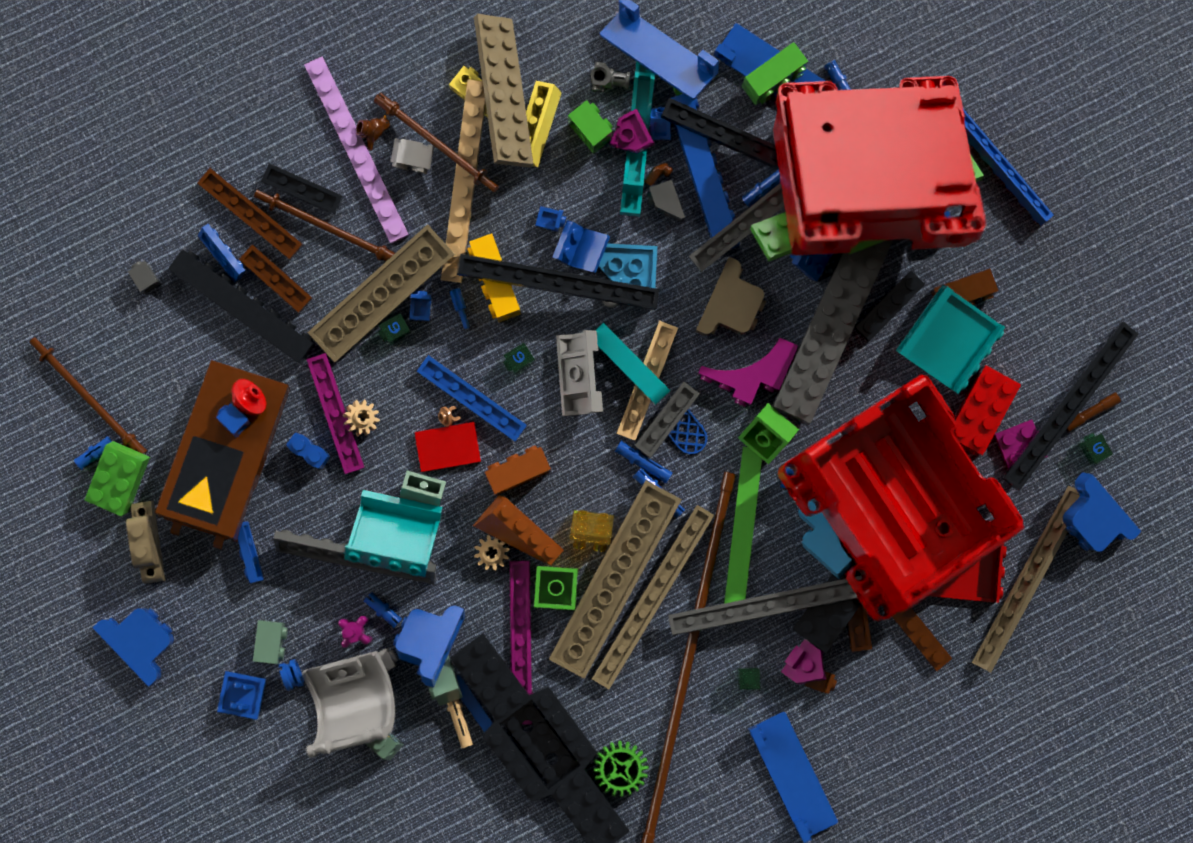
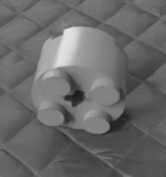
(411, 154)

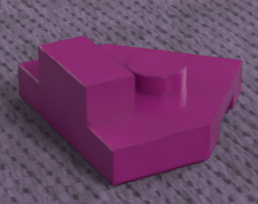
(631, 133)
(804, 664)

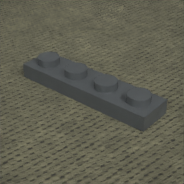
(667, 419)

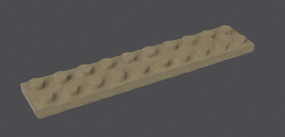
(615, 579)

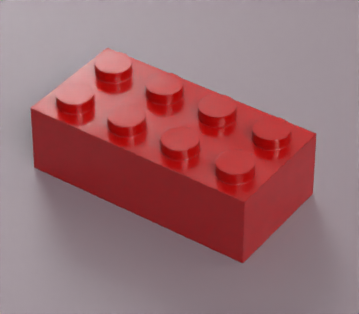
(983, 409)

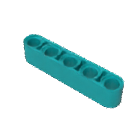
(631, 364)

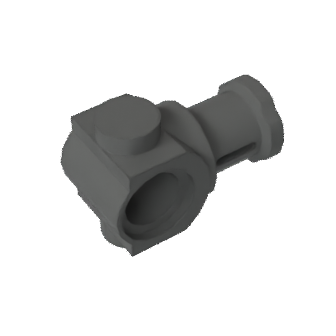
(611, 78)

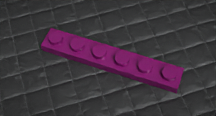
(334, 410)

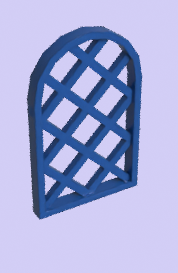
(687, 434)

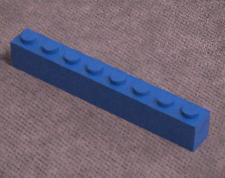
(704, 175)

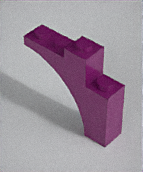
(745, 382)

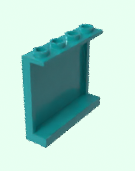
(950, 339)
(393, 533)

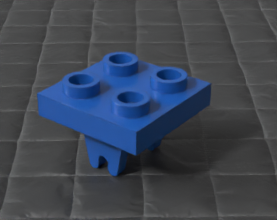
(811, 265)
(241, 695)

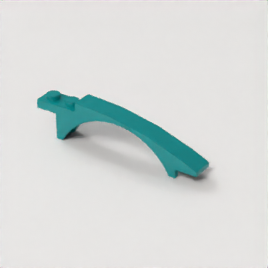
(635, 163)

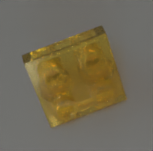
(591, 528)

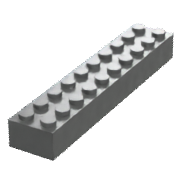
(829, 332)

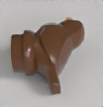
(372, 129)

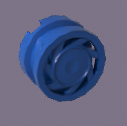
(291, 675)

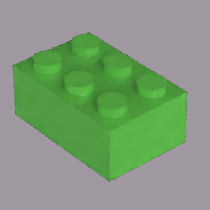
(780, 69)
(117, 478)

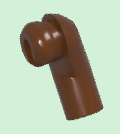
(656, 172)

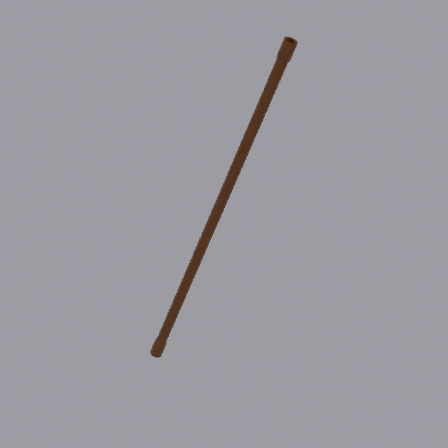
(726, 489)

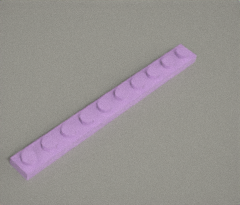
(356, 150)

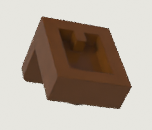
(823, 685)

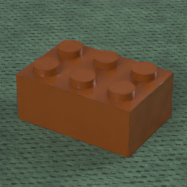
(517, 470)

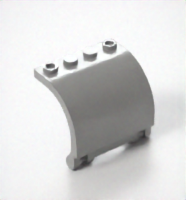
(351, 702)

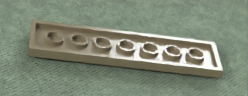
(503, 91)
(381, 293)

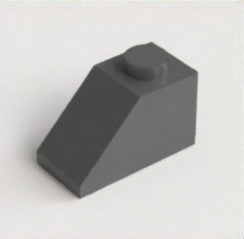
(665, 200)

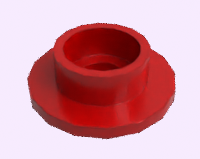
(248, 397)

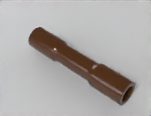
(1103, 405)

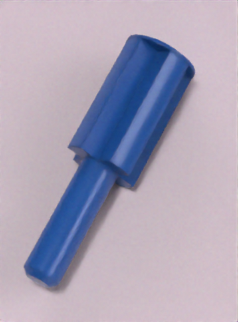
(460, 306)

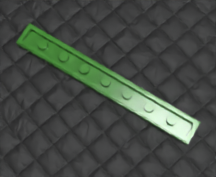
(743, 526)

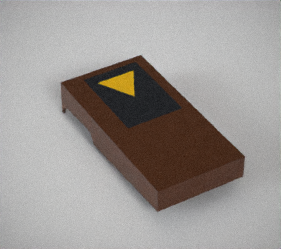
(212, 468)

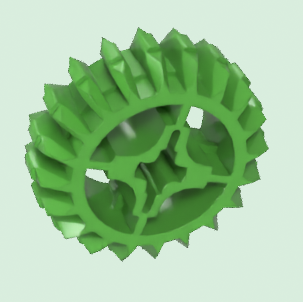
(613, 774)

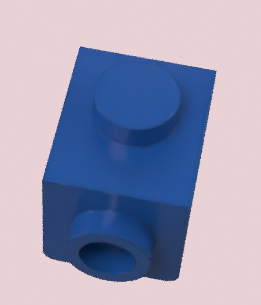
(550, 219)
(420, 306)

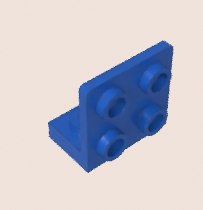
(580, 247)

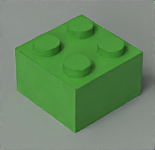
(590, 126)
(768, 433)
(555, 587)

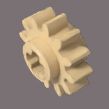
(367, 414)
(487, 559)

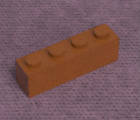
(513, 527)

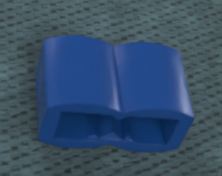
(305, 448)

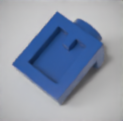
(659, 128)

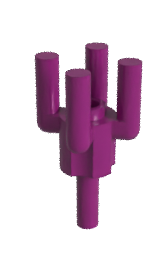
(354, 631)

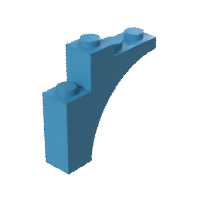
(824, 543)

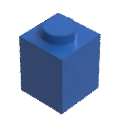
(232, 419)

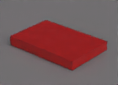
(447, 447)

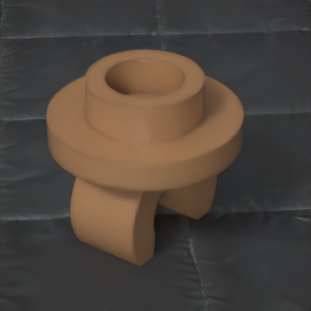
(445, 416)

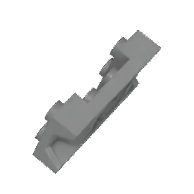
(578, 374)

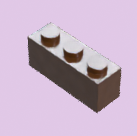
(973, 287)

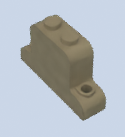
(732, 303)
(145, 542)

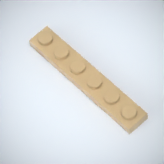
(655, 362)

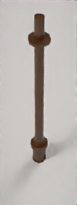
(393, 109)
(380, 252)
(128, 440)

